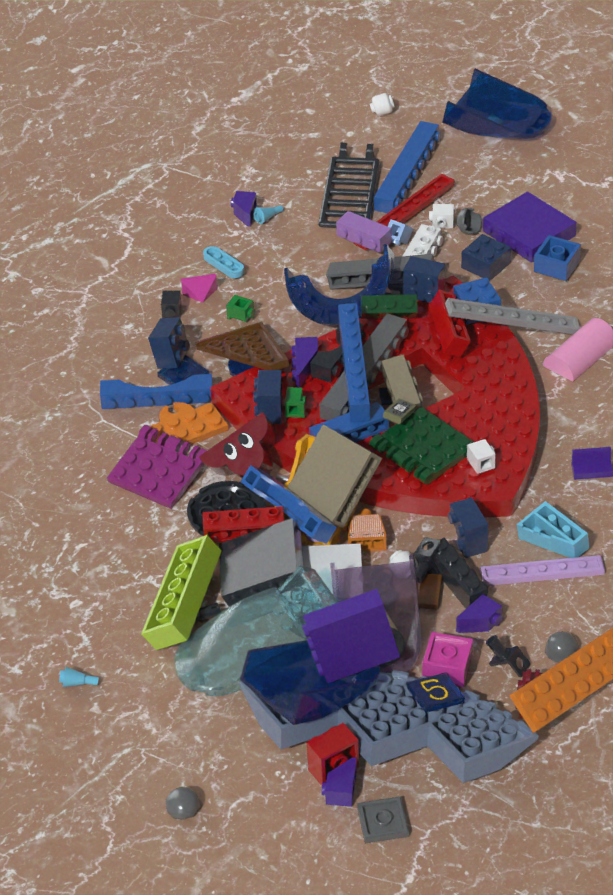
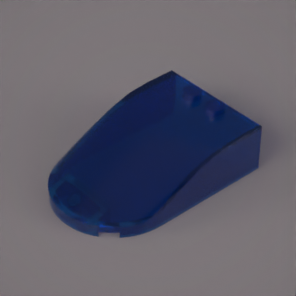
(497, 110)
(292, 685)

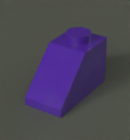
(244, 206)
(479, 616)
(341, 784)

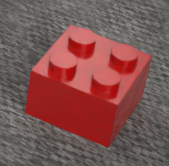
(330, 751)

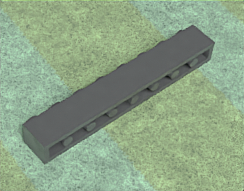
(378, 347)

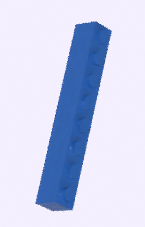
(407, 167)
(354, 363)

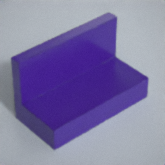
(591, 463)

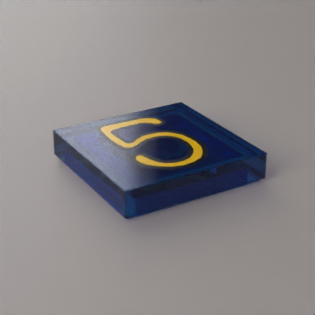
(435, 692)

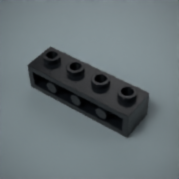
(457, 574)

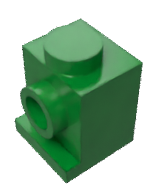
(240, 308)
(295, 402)

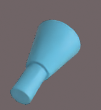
(262, 214)
(71, 677)

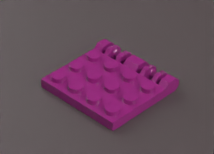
(157, 469)

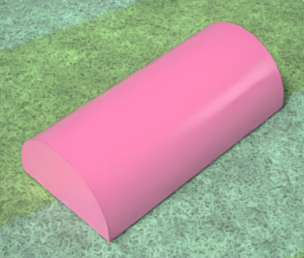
(581, 349)

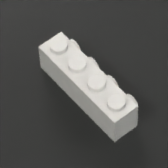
(425, 241)

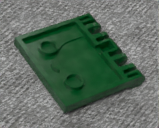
(422, 445)

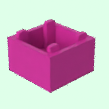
(448, 655)

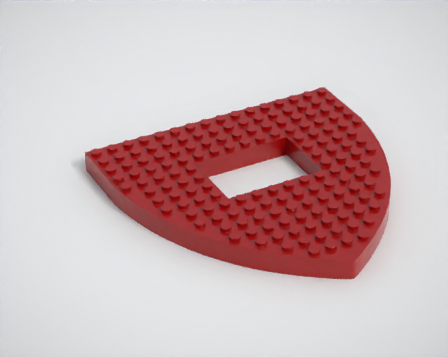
(490, 401)

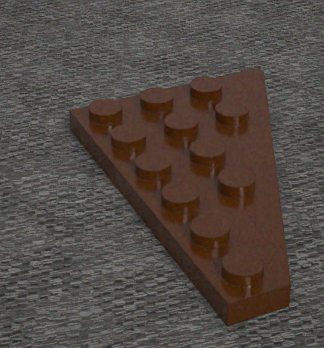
(247, 345)

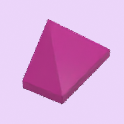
(199, 286)

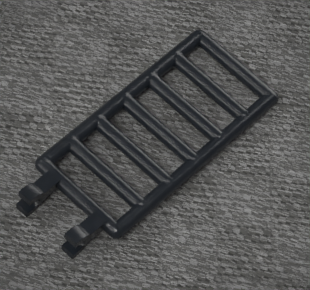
(368, 160)

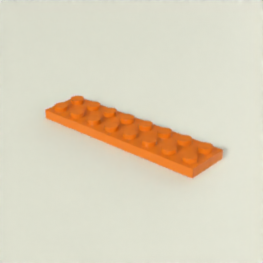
(566, 682)

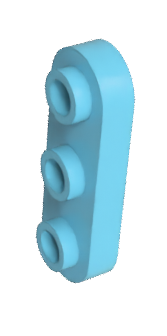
(223, 262)

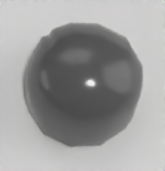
(469, 221)
(560, 646)
(182, 803)

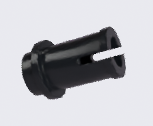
(208, 612)

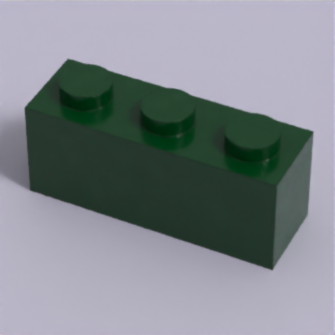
(379, 305)

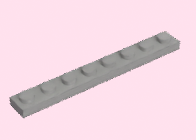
(512, 316)

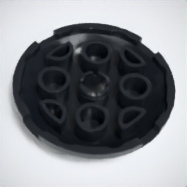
(221, 497)

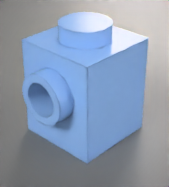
(400, 232)

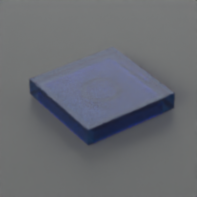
(186, 369)

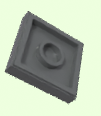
(382, 820)

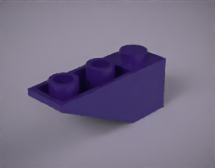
(304, 351)

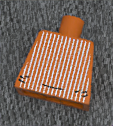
(368, 531)

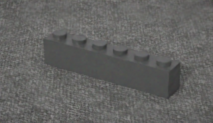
(358, 272)

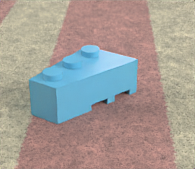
(553, 531)

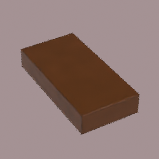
(430, 591)

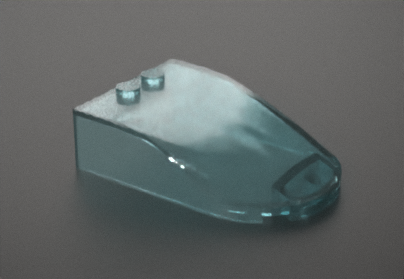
(217, 650)

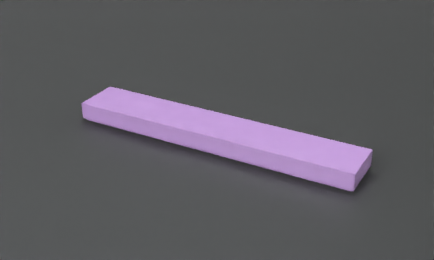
(542, 570)

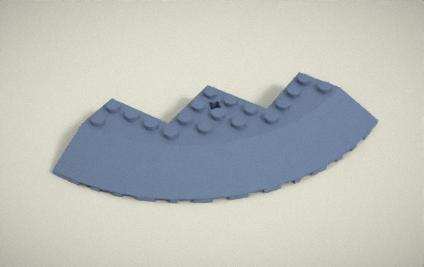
(390, 723)

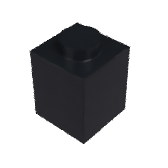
(171, 304)

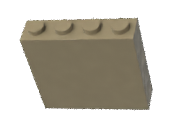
(334, 475)

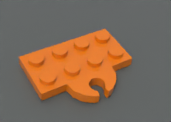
(190, 423)

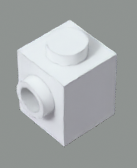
(442, 215)
(481, 456)

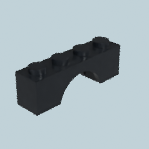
(328, 364)

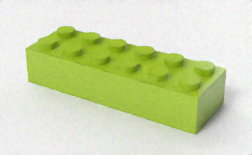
(181, 593)

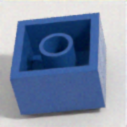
(557, 257)
(477, 291)

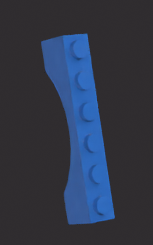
(124, 395)
(303, 514)

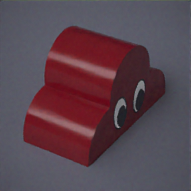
(243, 448)

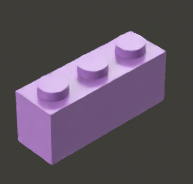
(363, 231)

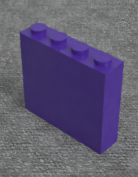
(526, 224)
(350, 636)

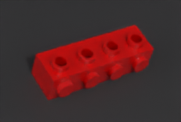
(450, 329)
(230, 524)

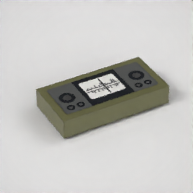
(399, 411)

